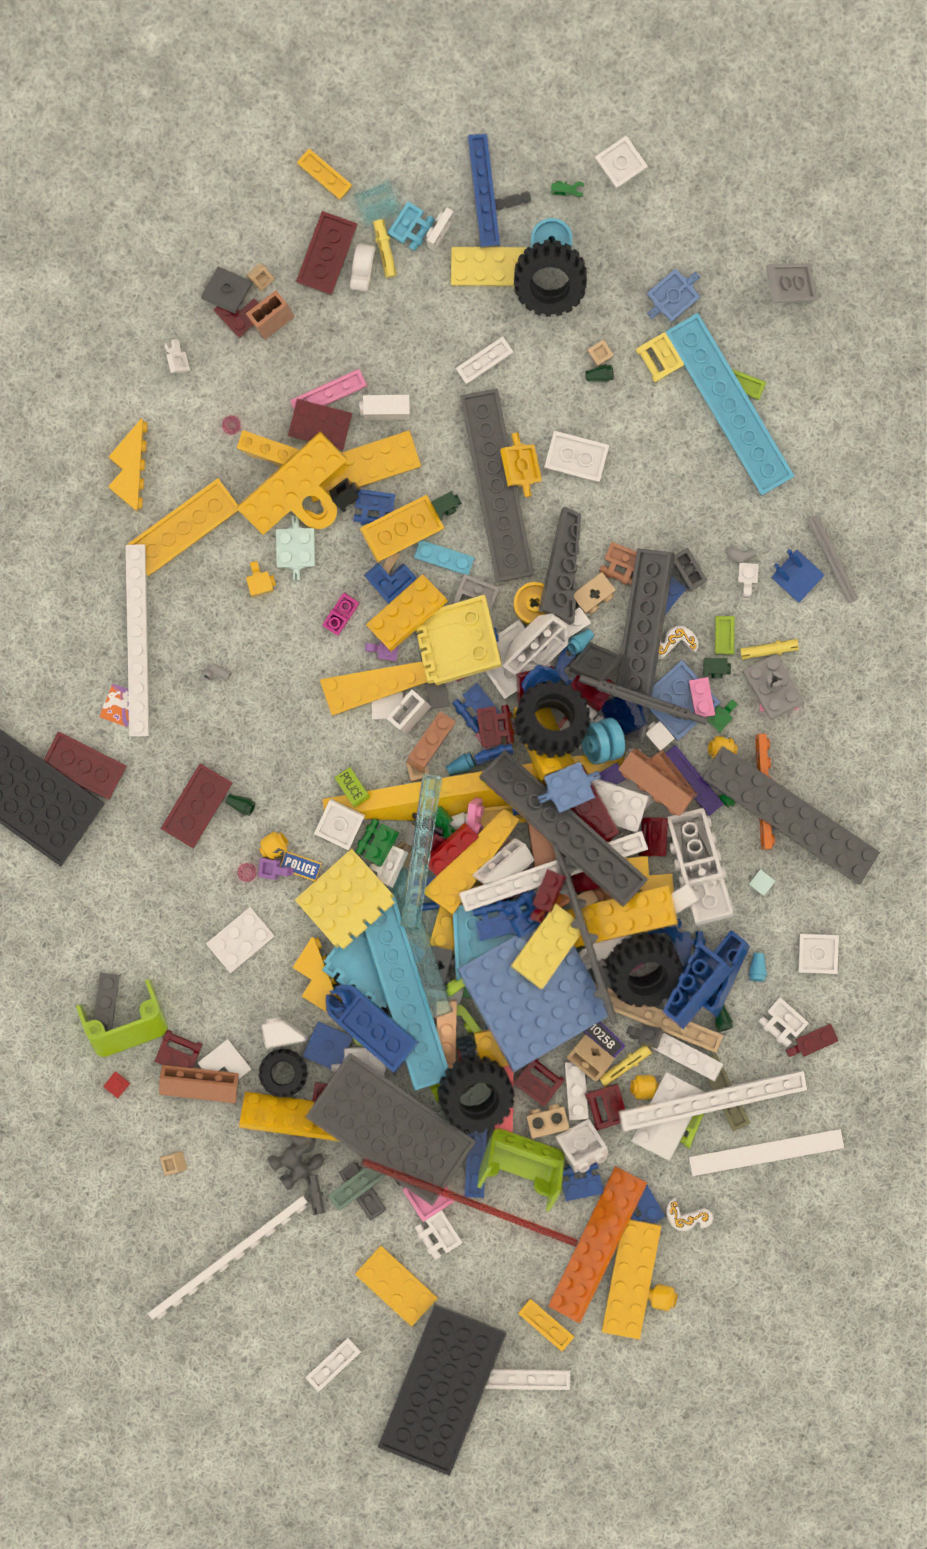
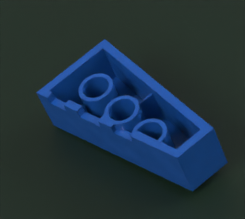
(732, 951)
(696, 985)

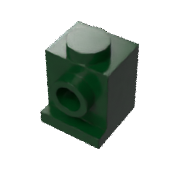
(446, 504)
(716, 667)

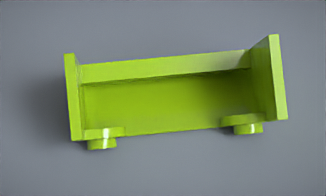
(127, 1036)
(526, 1159)

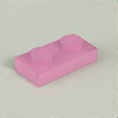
(702, 697)
(475, 812)

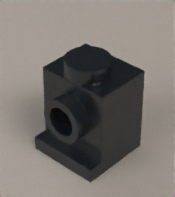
(344, 494)

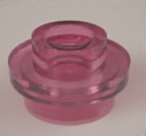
(227, 420)

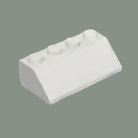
(281, 1033)
(665, 1136)

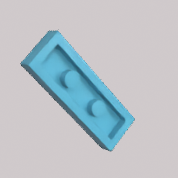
(444, 557)

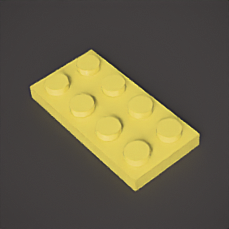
(484, 265)
(546, 947)

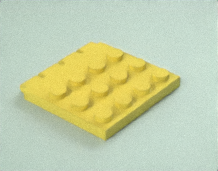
(458, 641)
(345, 899)

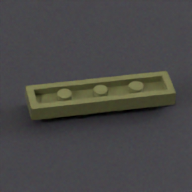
(735, 1115)

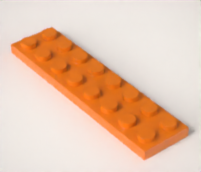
(597, 1244)

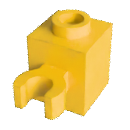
(260, 582)

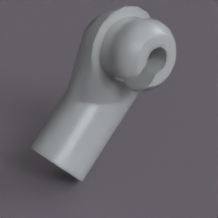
(740, 556)
(214, 671)

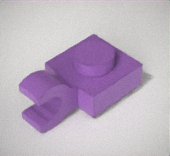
(383, 652)
(271, 869)

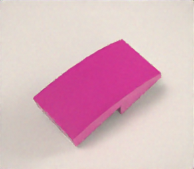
(341, 613)

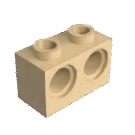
(548, 1126)

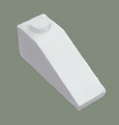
(507, 862)

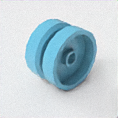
(551, 229)
(603, 741)

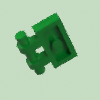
(381, 843)

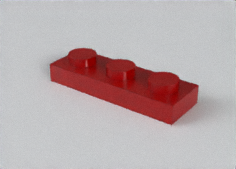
(451, 848)

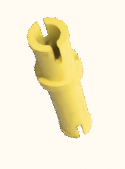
(383, 239)
(769, 649)
(626, 1064)

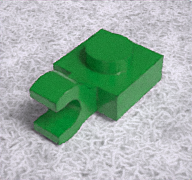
(565, 189)
(722, 716)
(443, 820)

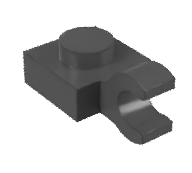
(648, 1036)

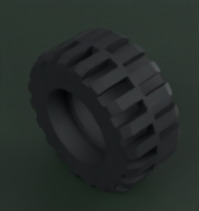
(545, 300)
(560, 698)
(638, 951)
(485, 1114)

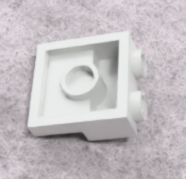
(582, 1146)

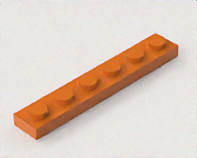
(763, 764)

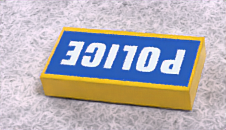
(302, 866)

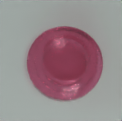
(246, 872)

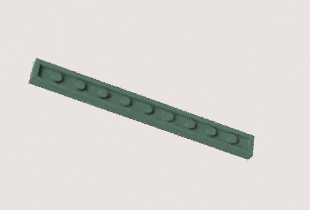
(367, 1177)

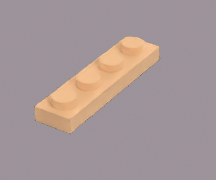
(447, 1033)

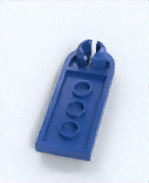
(370, 1026)

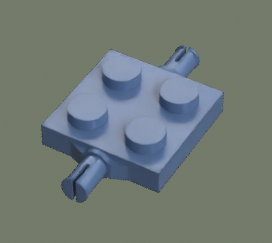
(673, 295)
(569, 787)

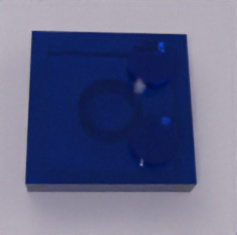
(626, 713)

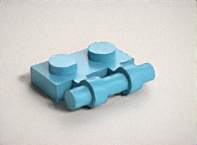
(406, 222)

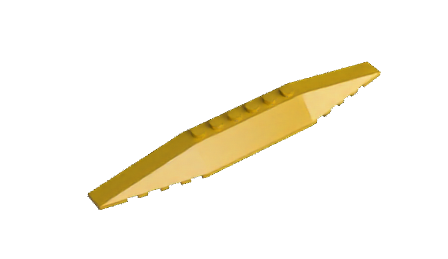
(454, 795)

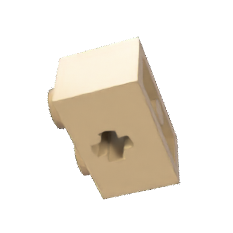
(600, 584)
(590, 1058)

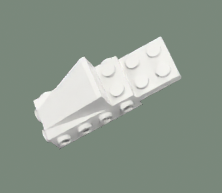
(699, 865)

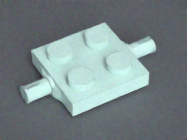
(295, 548)

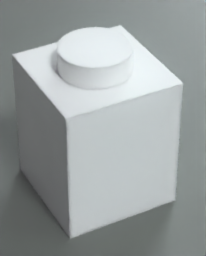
(659, 735)

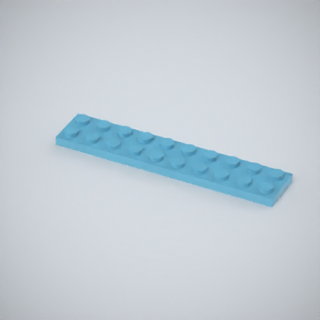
(729, 404)
(406, 996)

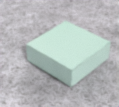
(761, 882)

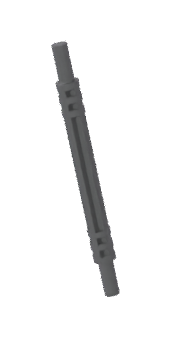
(642, 699)

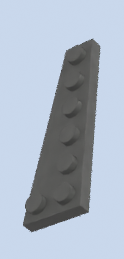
(560, 577)

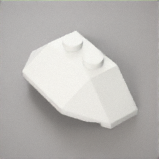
(537, 644)

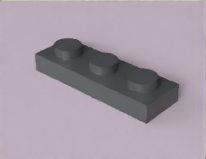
(106, 999)

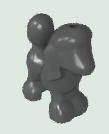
(292, 1160)

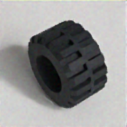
(267, 1080)

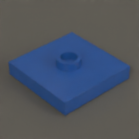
(327, 1045)

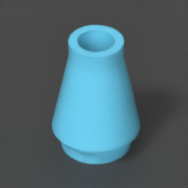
(578, 642)
(758, 968)

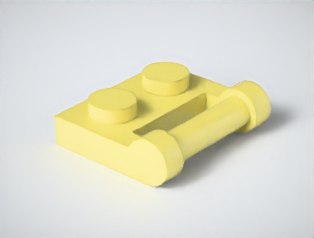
(664, 352)

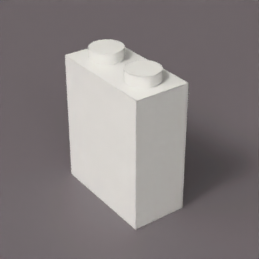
(385, 407)

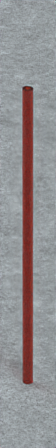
(469, 1202)

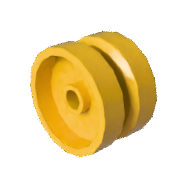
(522, 602)

